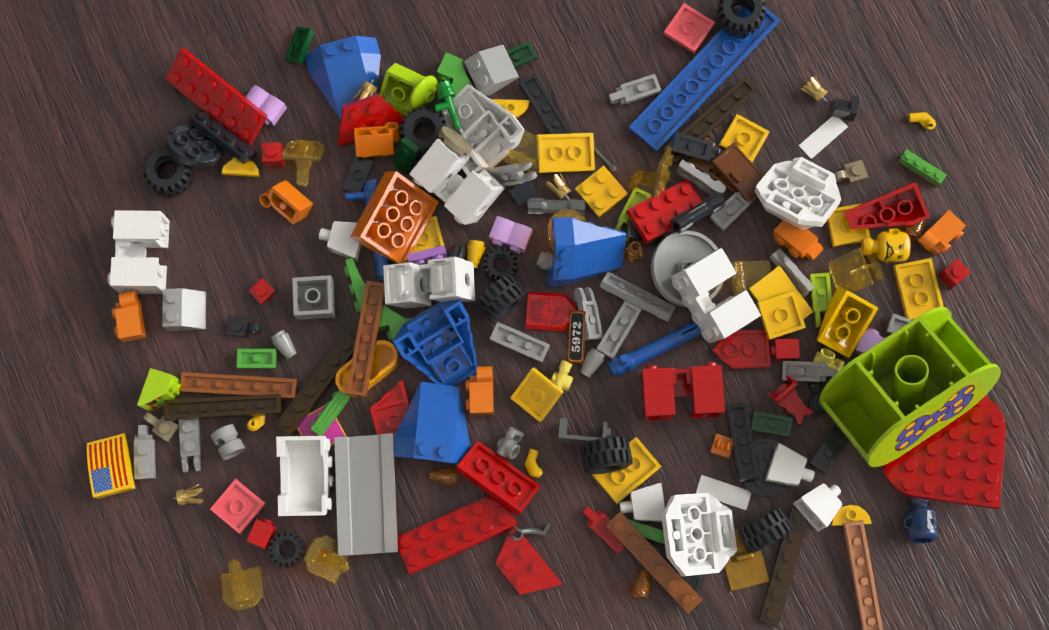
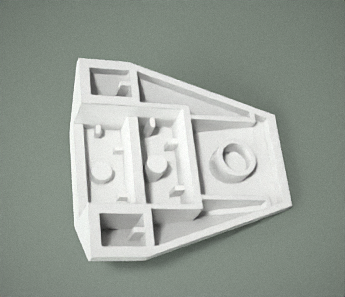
(486, 128)

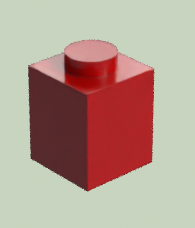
(272, 155)
(954, 273)
(785, 350)
(262, 533)

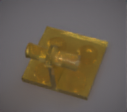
(524, 152)
(654, 179)
(852, 271)
(748, 274)

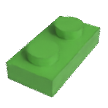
(256, 358)

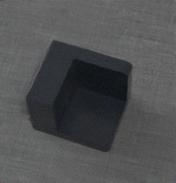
(846, 109)
(522, 193)

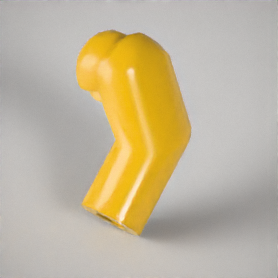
(923, 118)
(256, 422)
(531, 465)

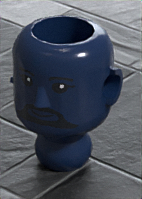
(920, 522)

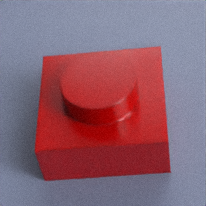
(262, 291)

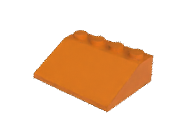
(394, 218)

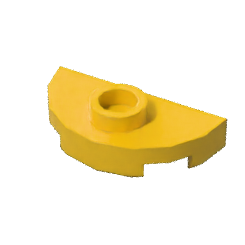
(515, 107)
(236, 168)
(849, 514)

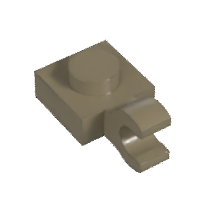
(852, 172)
(162, 428)

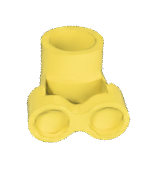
(828, 356)
(561, 378)

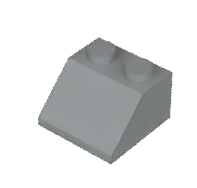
(491, 69)
(184, 309)

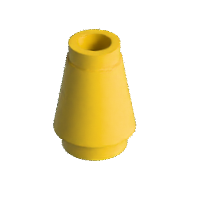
(475, 252)

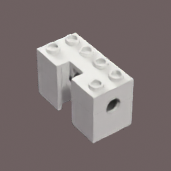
(463, 198)
(130, 267)
(412, 284)
(714, 320)

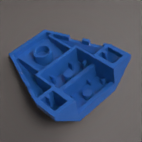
(343, 67)
(583, 251)
(439, 343)
(434, 426)

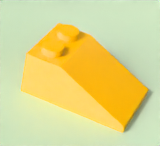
(845, 321)

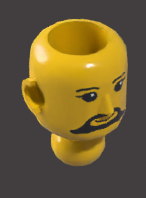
(888, 246)

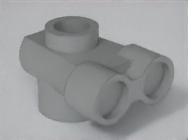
(508, 445)

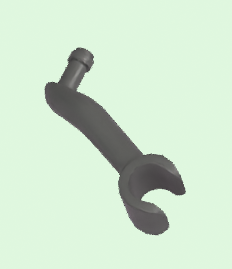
(520, 532)

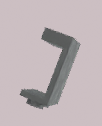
(575, 439)

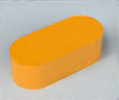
(384, 362)

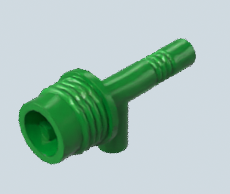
(446, 92)

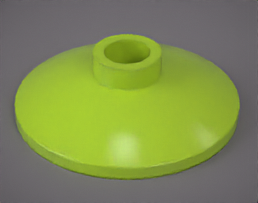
(423, 92)

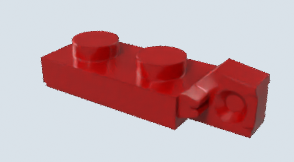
(597, 522)

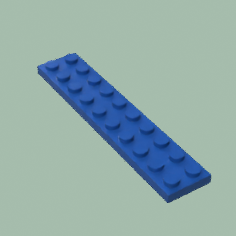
(698, 82)

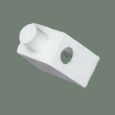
(340, 240)
(788, 467)
(645, 504)
(820, 505)

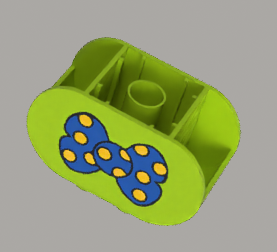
(908, 387)

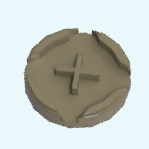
(455, 141)

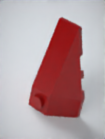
(891, 209)

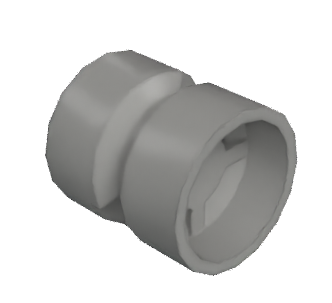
(228, 442)

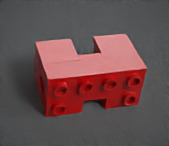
(699, 383)

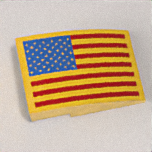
(110, 466)

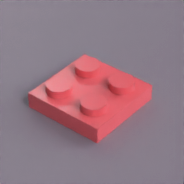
(689, 28)
(238, 506)

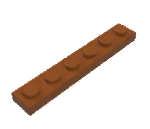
(366, 339)
(237, 385)
(654, 562)

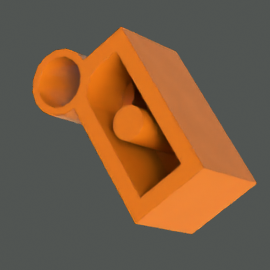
(376, 140)
(287, 201)
(941, 233)
(798, 241)
(129, 317)
(481, 392)

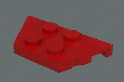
(366, 112)
(390, 410)
(525, 566)

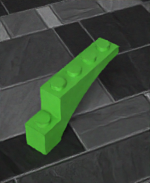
(452, 70)
(389, 318)

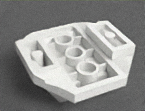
(799, 193)
(712, 535)

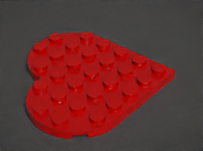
(957, 462)

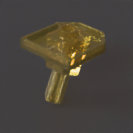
(304, 153)
(323, 559)
(241, 587)

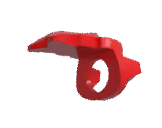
(787, 397)

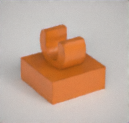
(722, 446)

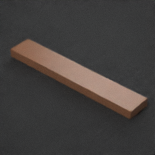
(862, 575)

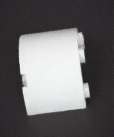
(304, 475)

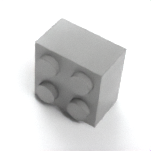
(313, 297)

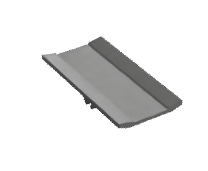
(365, 495)

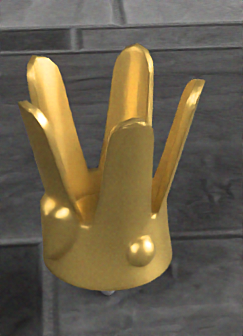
(815, 89)
(366, 90)
(562, 190)
(183, 496)

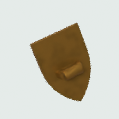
(745, 568)

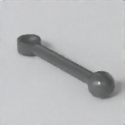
(613, 168)

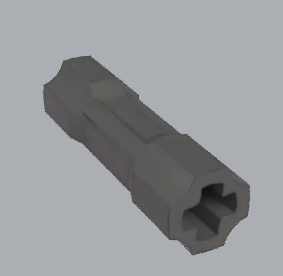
(540, 206)

